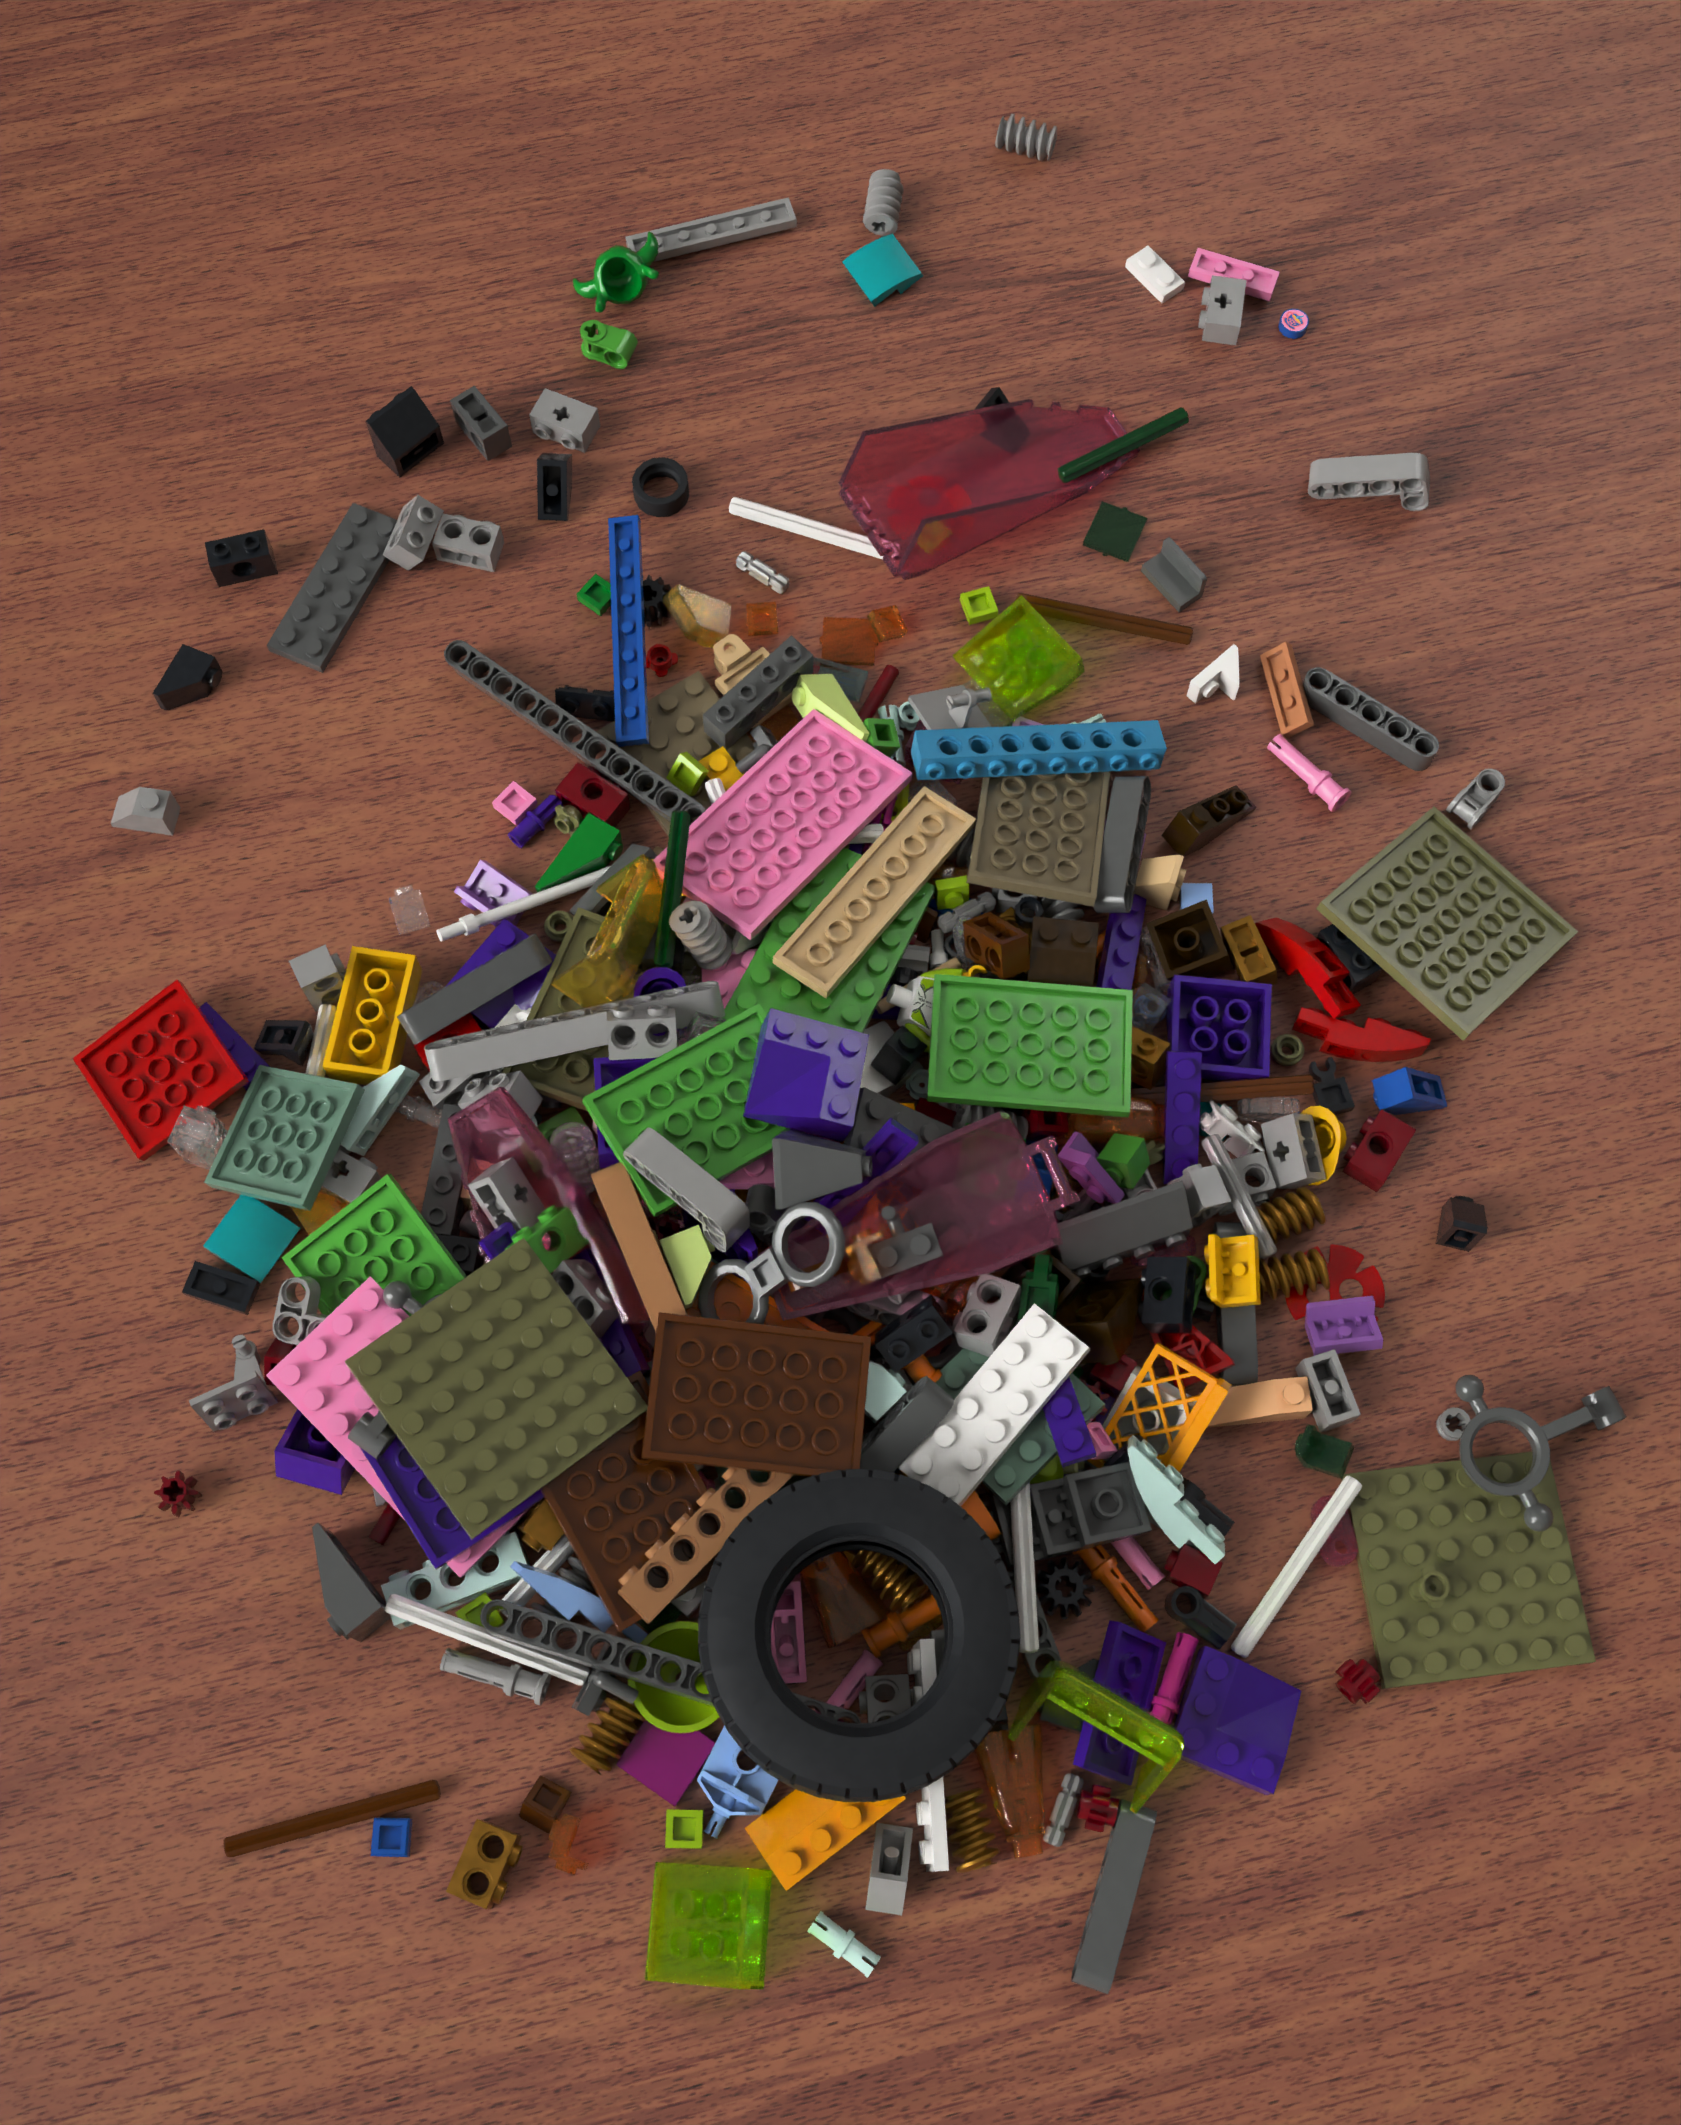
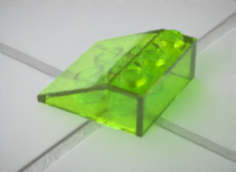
(1020, 659)
(709, 1925)

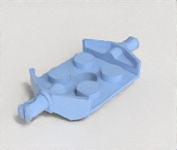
(731, 1788)

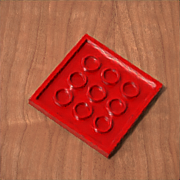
(156, 1065)

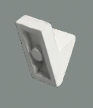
(1220, 673)

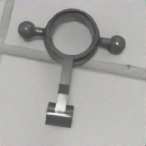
(1599, 1408)
(371, 1431)

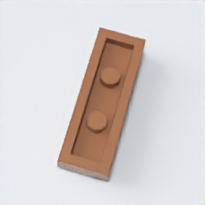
(1286, 690)

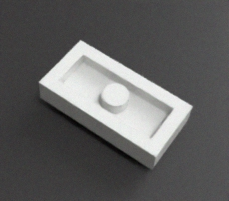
(1155, 274)

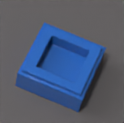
(391, 1837)

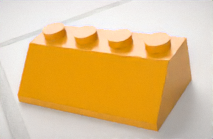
(809, 1830)

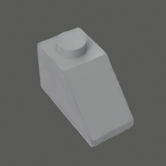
(147, 811)
(889, 1869)

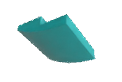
(882, 268)
(251, 1237)

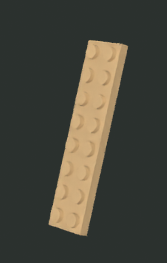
(874, 892)

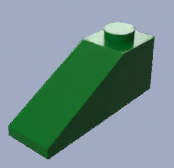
(586, 851)

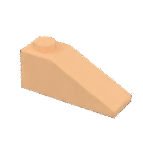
(1264, 1402)

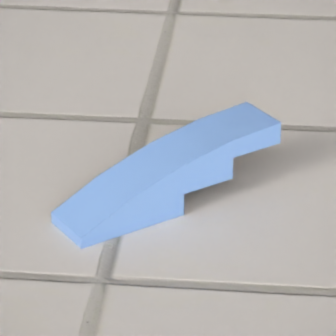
(570, 1598)

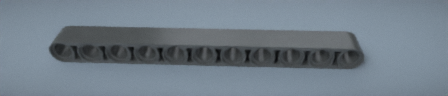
(566, 729)
(621, 1649)

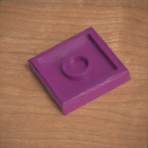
(665, 1760)

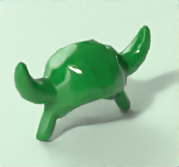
(620, 274)

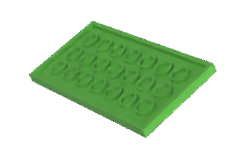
(861, 989)

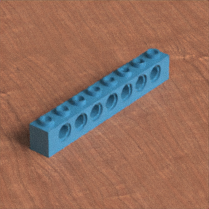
(1037, 750)

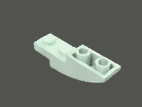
(1161, 1492)

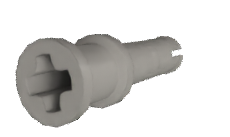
(511, 1679)

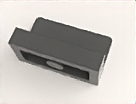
(1175, 575)

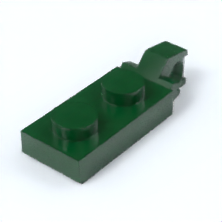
(1040, 1288)

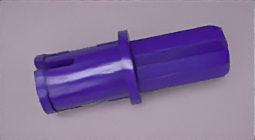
(534, 821)

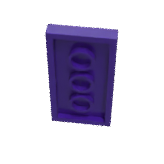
(1131, 1667)

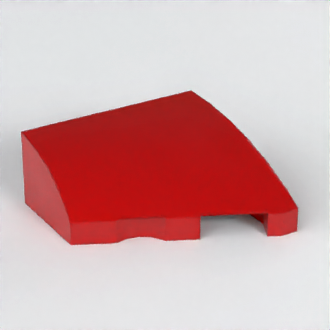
(1196, 1349)

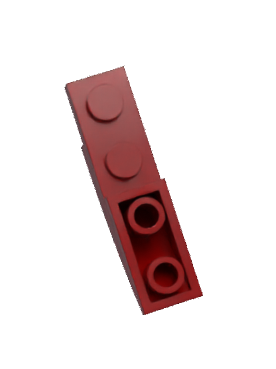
(1320, 967)
(1372, 1043)

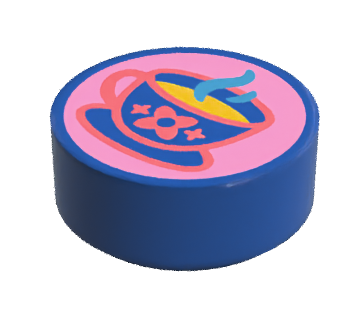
(1293, 323)

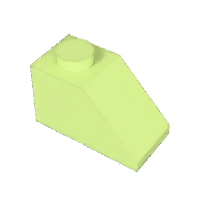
(688, 1261)

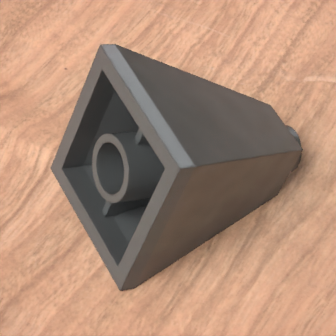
(814, 1167)

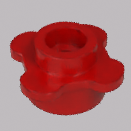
(657, 652)

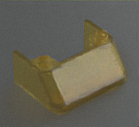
(621, 939)

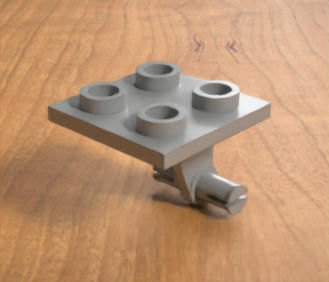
(951, 708)
(240, 1397)

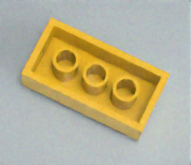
(365, 1029)

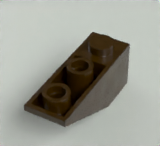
(1207, 820)

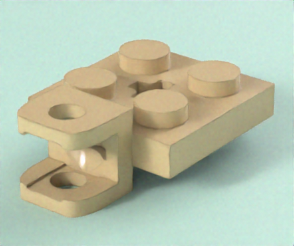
(736, 664)

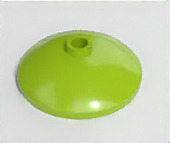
(663, 1708)

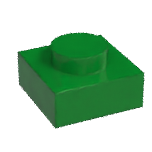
(596, 595)

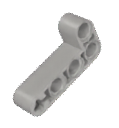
(1373, 476)
(691, 1187)
(303, 1311)

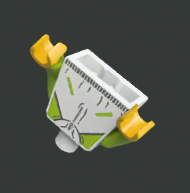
(917, 1000)

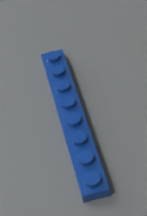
(628, 631)

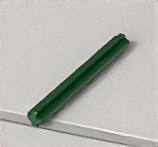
(1123, 445)
(672, 887)

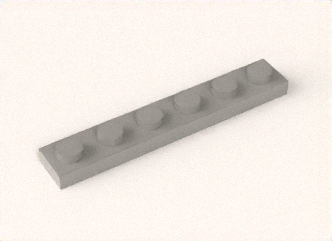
(719, 229)

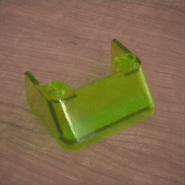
(1111, 1714)

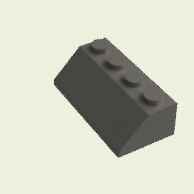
(1125, 1230)

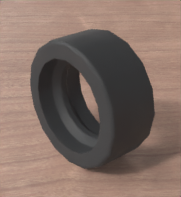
(660, 468)

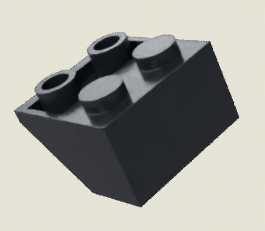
(404, 432)

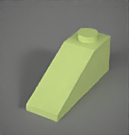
(827, 697)

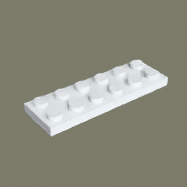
(996, 1406)
(931, 1810)

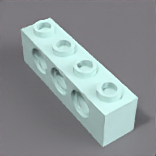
(476, 1582)

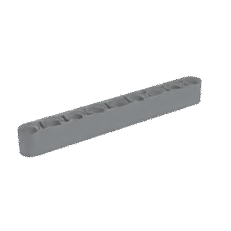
(560, 1033)

